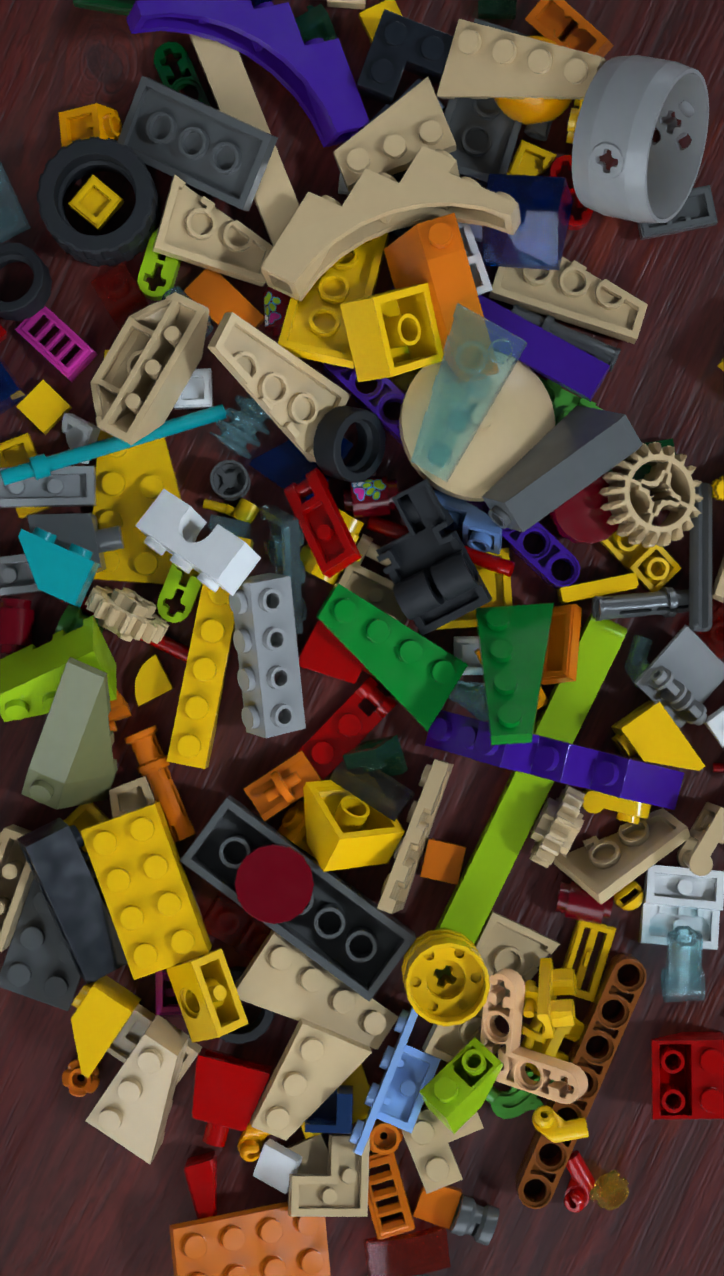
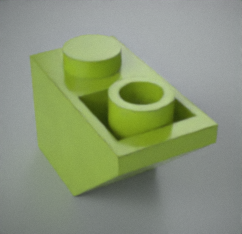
(462, 1085)

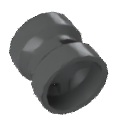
(229, 475)
(475, 1220)

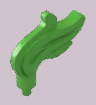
(514, 1101)

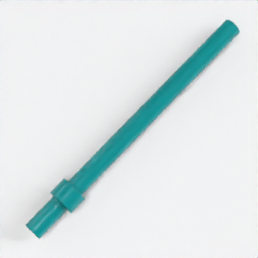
(42, 466)

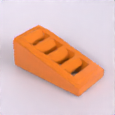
(397, 1225)

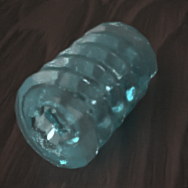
(243, 426)

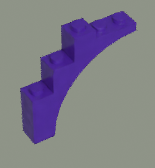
(270, 36)
(558, 761)

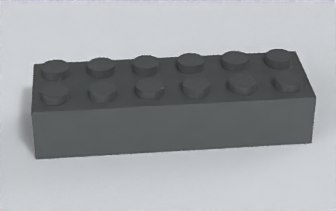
(339, 924)

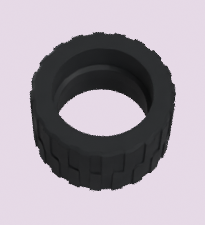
(79, 160)

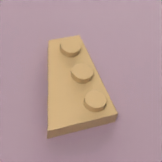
(305, 1076)

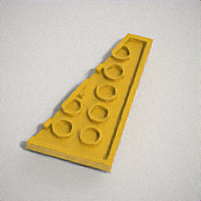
(124, 491)

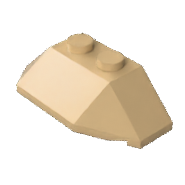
(149, 367)

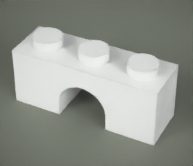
(219, 558)

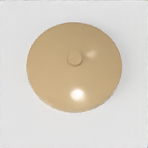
(508, 432)

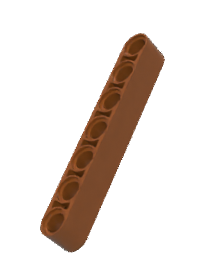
(595, 1064)

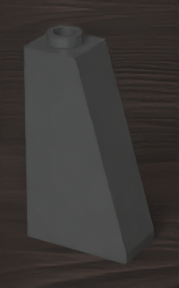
(560, 466)

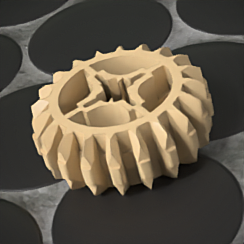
(671, 489)

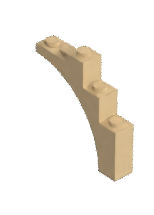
(377, 205)

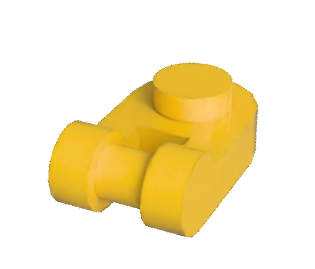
(627, 810)

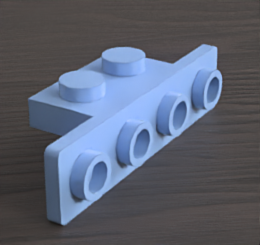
(397, 1095)

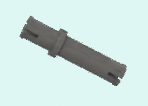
(582, 341)
(663, 602)

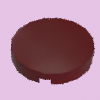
(582, 518)
(274, 883)

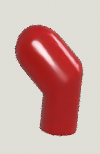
(579, 1185)

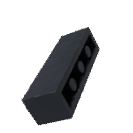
(73, 898)

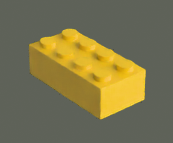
(146, 890)

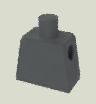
(81, 530)

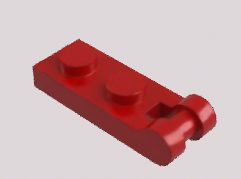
(322, 523)
(346, 728)

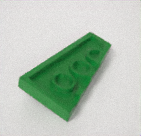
(398, 657)
(512, 661)

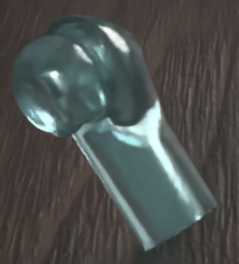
(637, 657)

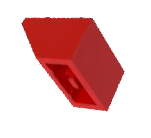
(687, 1076)

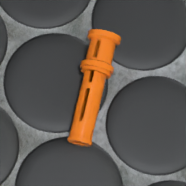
(155, 768)

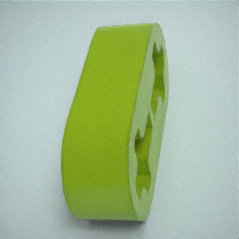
(149, 268)
(169, 590)

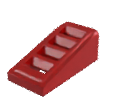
(202, 1183)

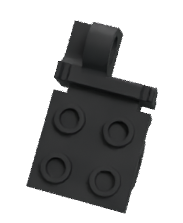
(428, 568)

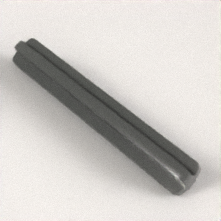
(701, 563)

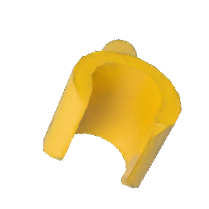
(244, 510)

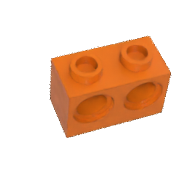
(567, 27)

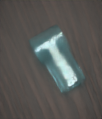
(683, 974)

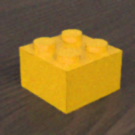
(392, 332)

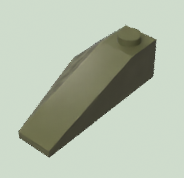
(75, 747)

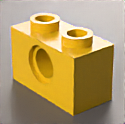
(207, 996)

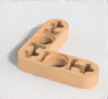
(514, 1055)

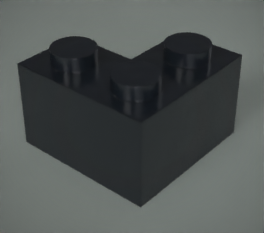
(398, 47)

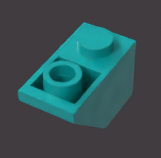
(57, 569)

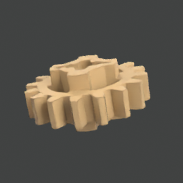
(126, 614)
(557, 826)

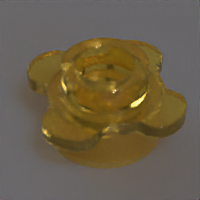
(610, 1190)

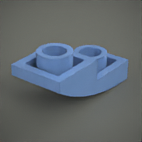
(476, 526)

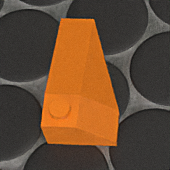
(435, 255)

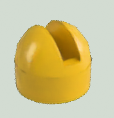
(634, 902)

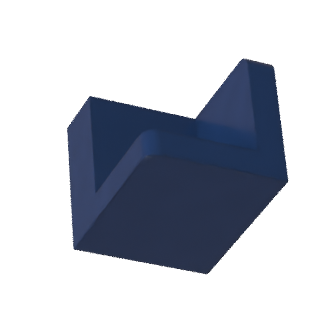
(334, 1113)

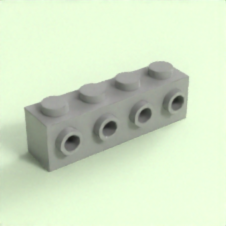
(268, 655)

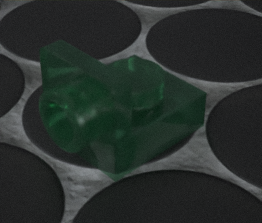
(378, 754)

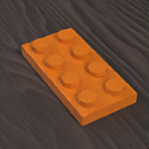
(251, 1244)

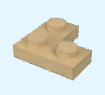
(432, 1151)
(337, 1193)

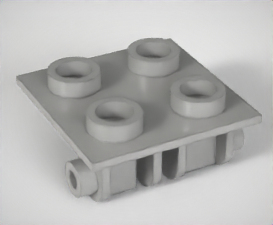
(683, 678)

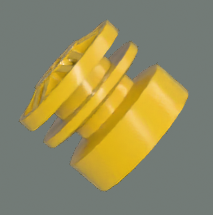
(452, 997)

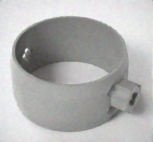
(620, 115)

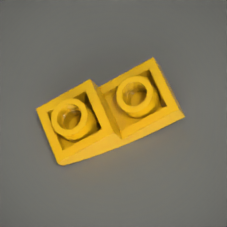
(652, 564)

